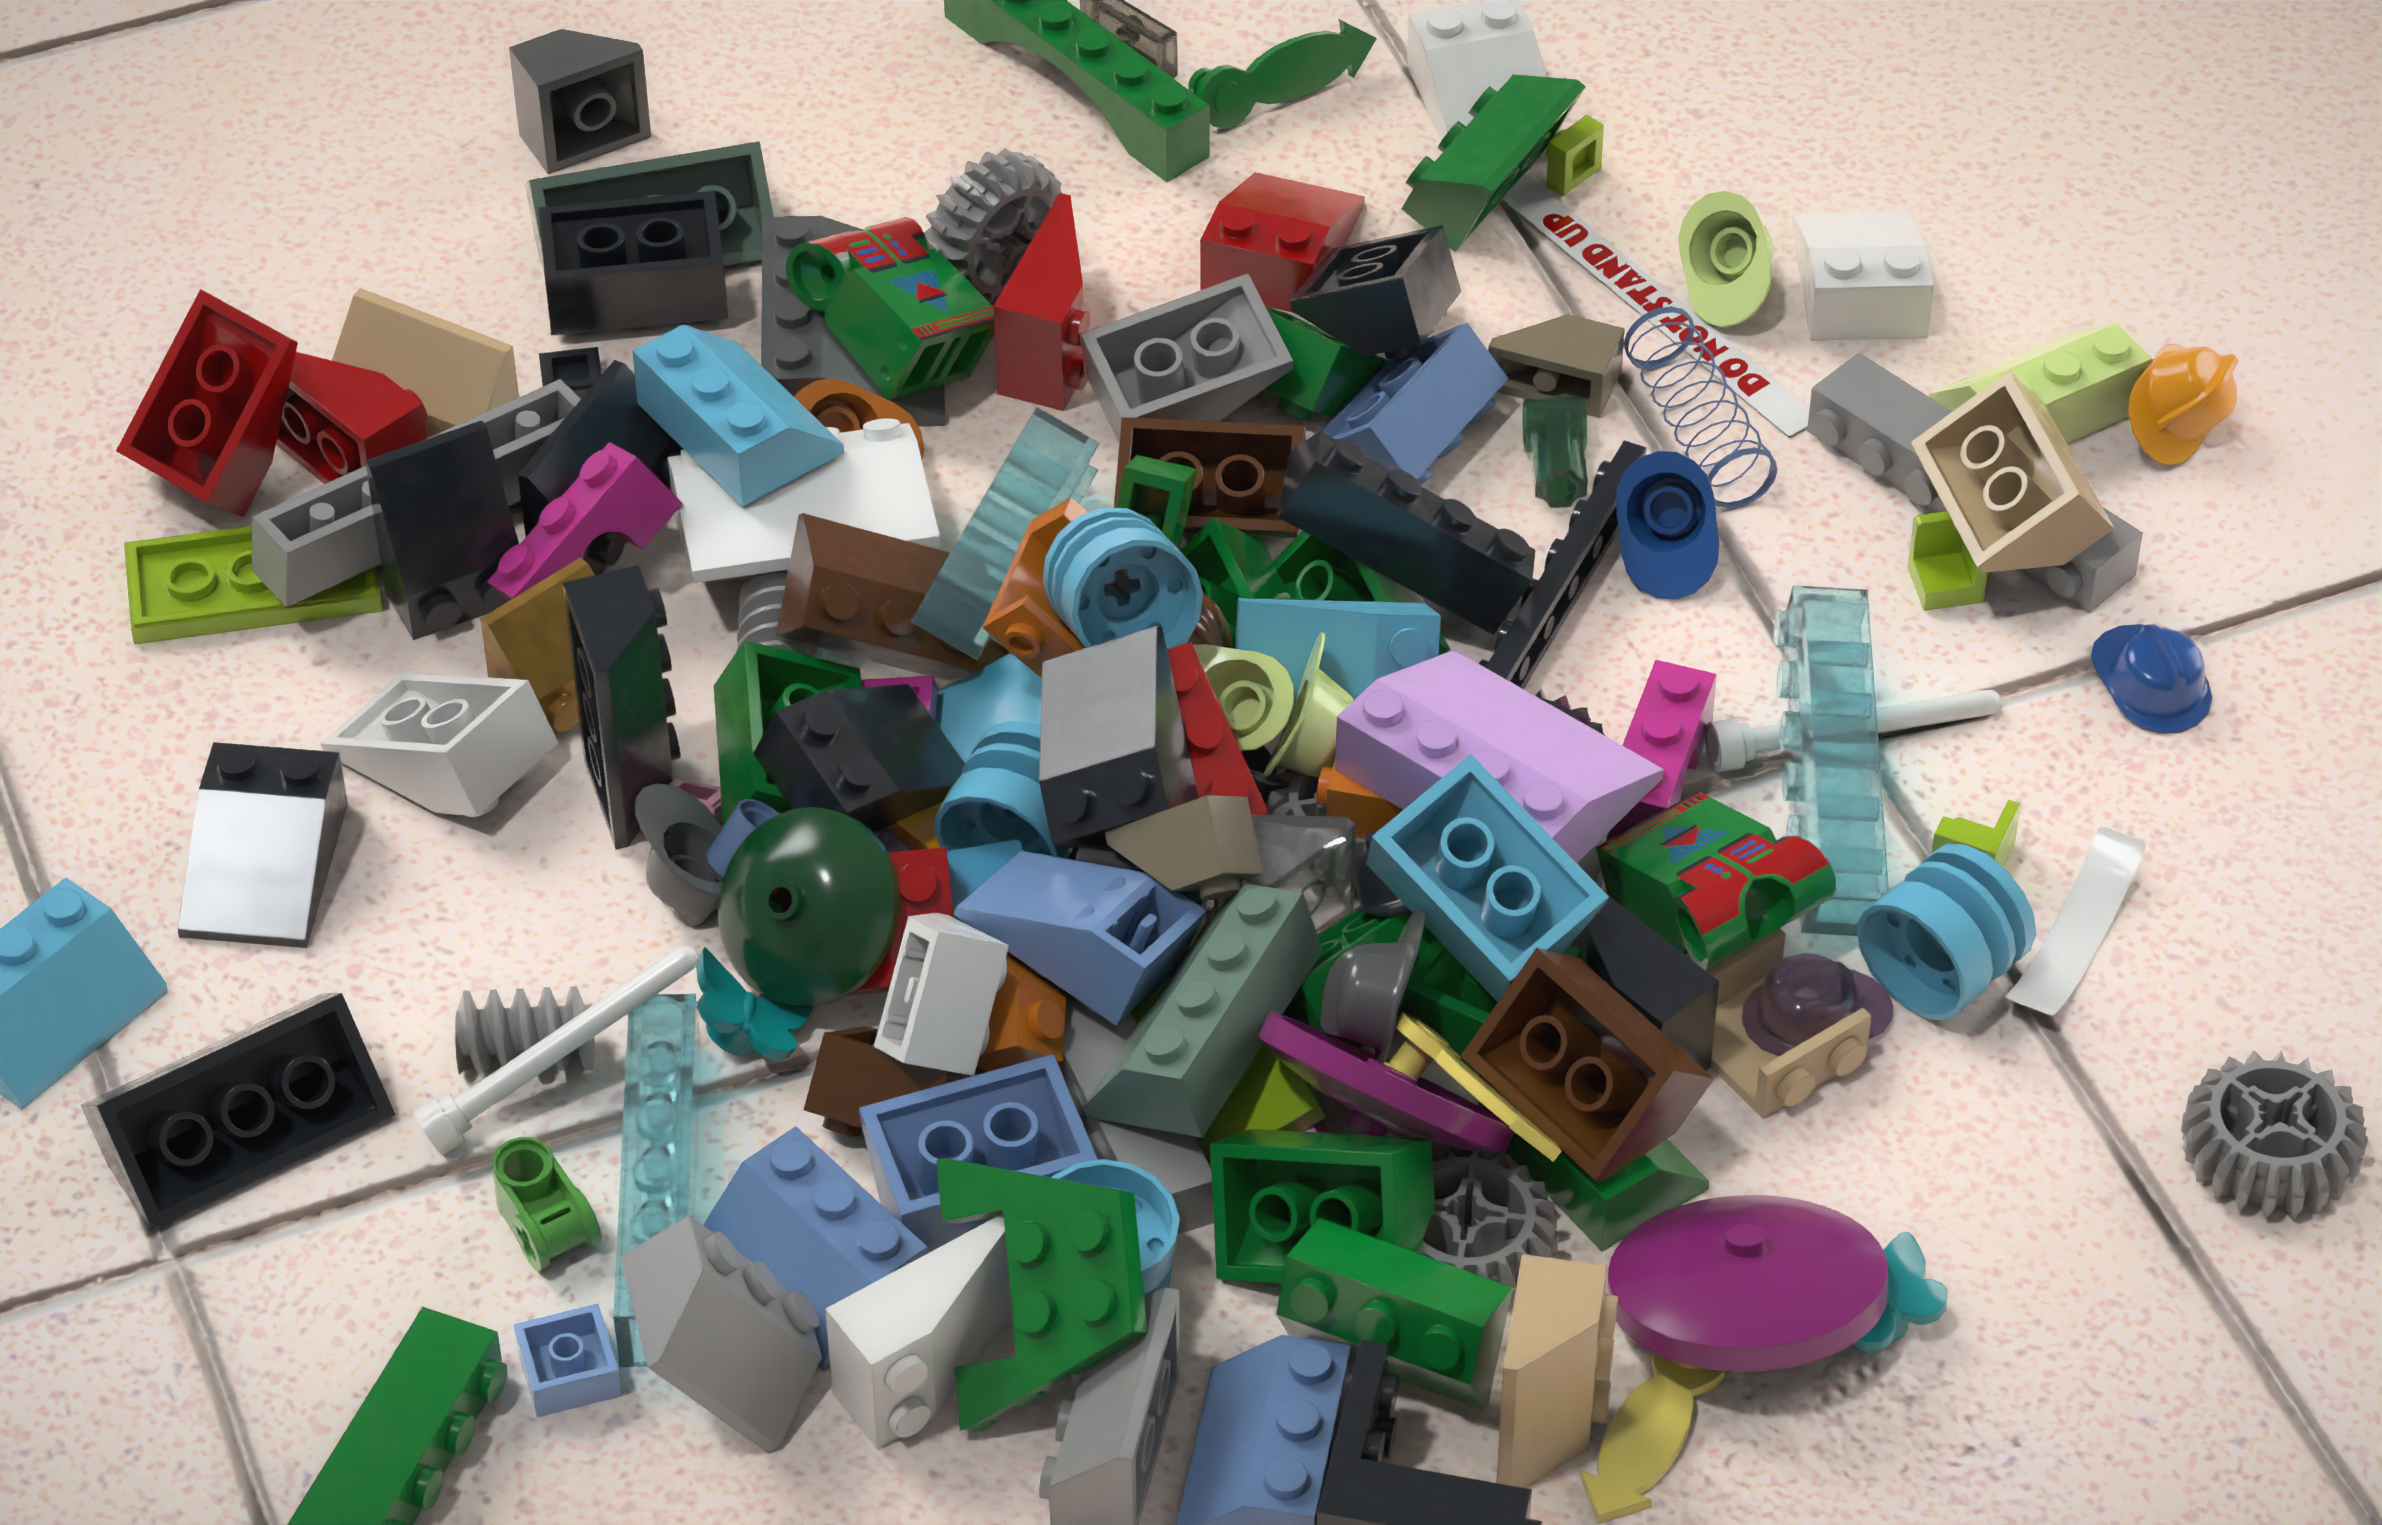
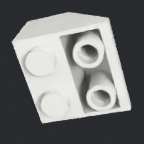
(942, 994)

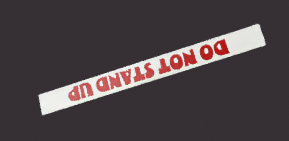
(1646, 294)

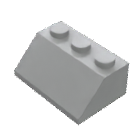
(723, 1329)
(1116, 1426)

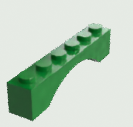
(1147, 108)

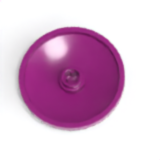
(1379, 1094)
(1748, 1283)

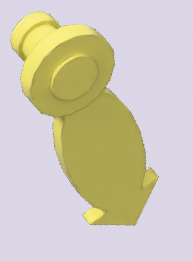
(1427, 1045)
(1645, 1437)

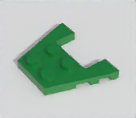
(1069, 1280)

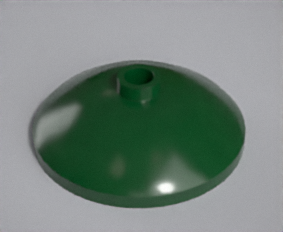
(839, 911)

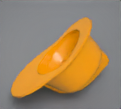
(2181, 401)

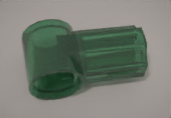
(1557, 439)

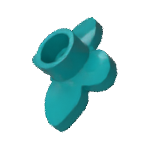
(741, 1020)
(1909, 1295)

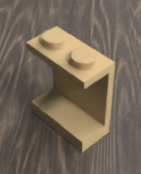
(1759, 1076)

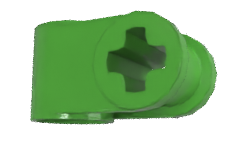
(547, 1209)

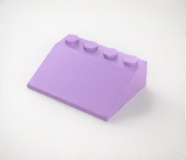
(1437, 712)

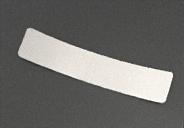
(2080, 923)

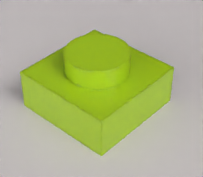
(1574, 154)

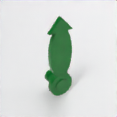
(1281, 73)

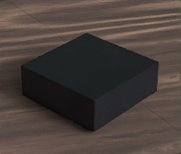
(575, 367)

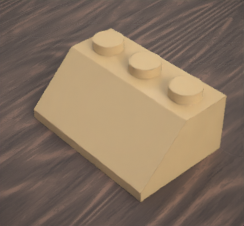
(445, 364)
(2011, 481)
(1554, 1367)

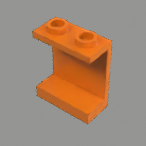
(1021, 610)

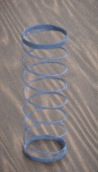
(1666, 359)

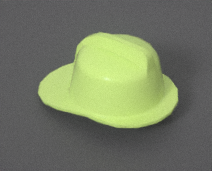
(1725, 258)
(1251, 691)
(1311, 732)

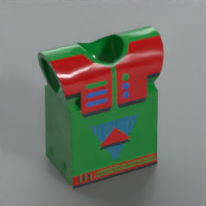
(894, 305)
(1713, 877)

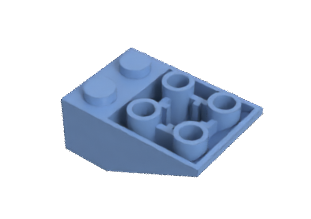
(1086, 927)

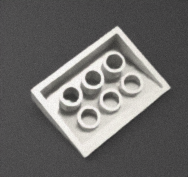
(871, 487)

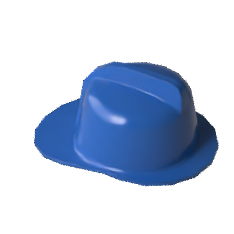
(1667, 525)
(2154, 676)

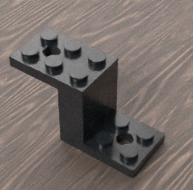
(1377, 1493)

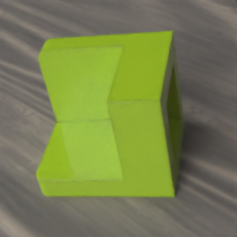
(1942, 564)
(1995, 841)

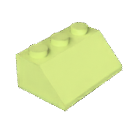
(2078, 377)

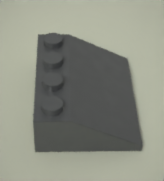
(793, 335)

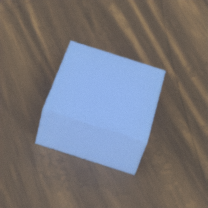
(567, 1360)

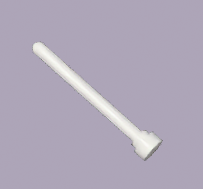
(1734, 743)
(450, 1118)

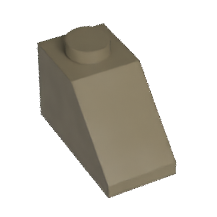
(1562, 360)
(1194, 846)

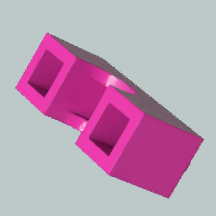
(608, 496)
(1669, 733)

